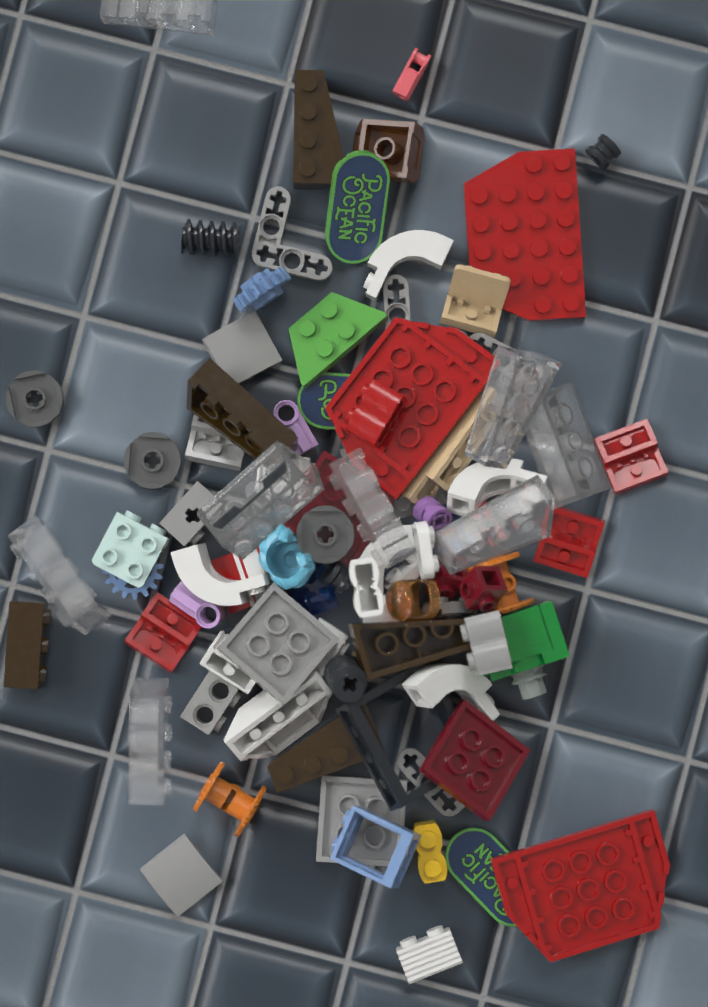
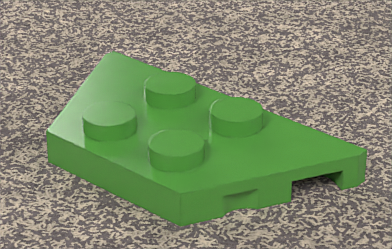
(330, 333)

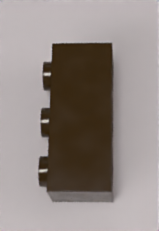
(27, 645)

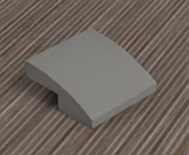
(242, 348)
(211, 447)
(181, 875)

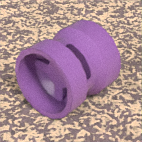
(432, 512)

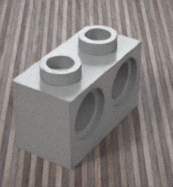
(206, 698)

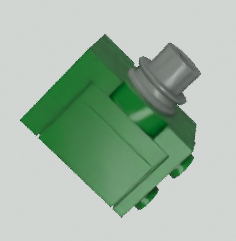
(532, 641)

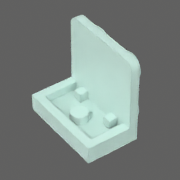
(130, 548)

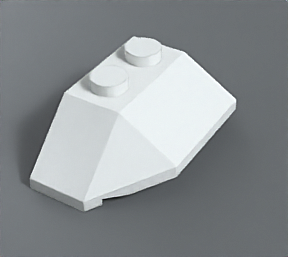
(267, 727)

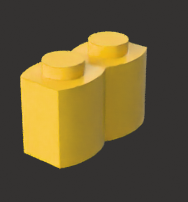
(430, 858)

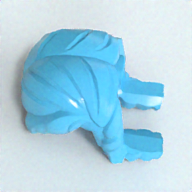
(285, 560)

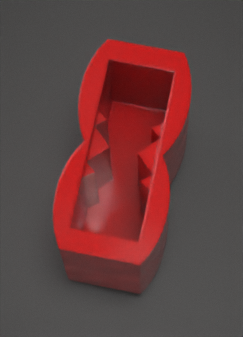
(375, 413)

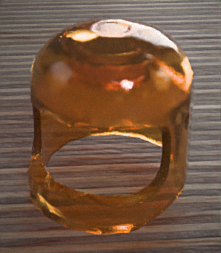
(403, 600)

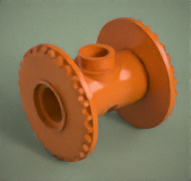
(510, 601)
(229, 798)

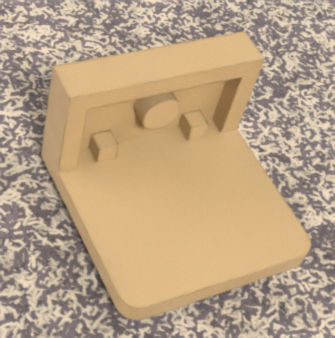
(475, 300)

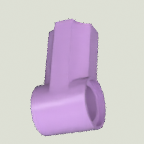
(306, 439)
(196, 607)

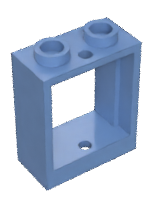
(400, 859)

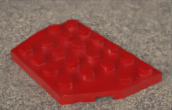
(528, 229)
(438, 375)
(586, 886)

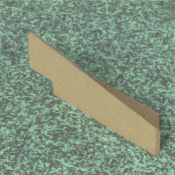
(446, 461)

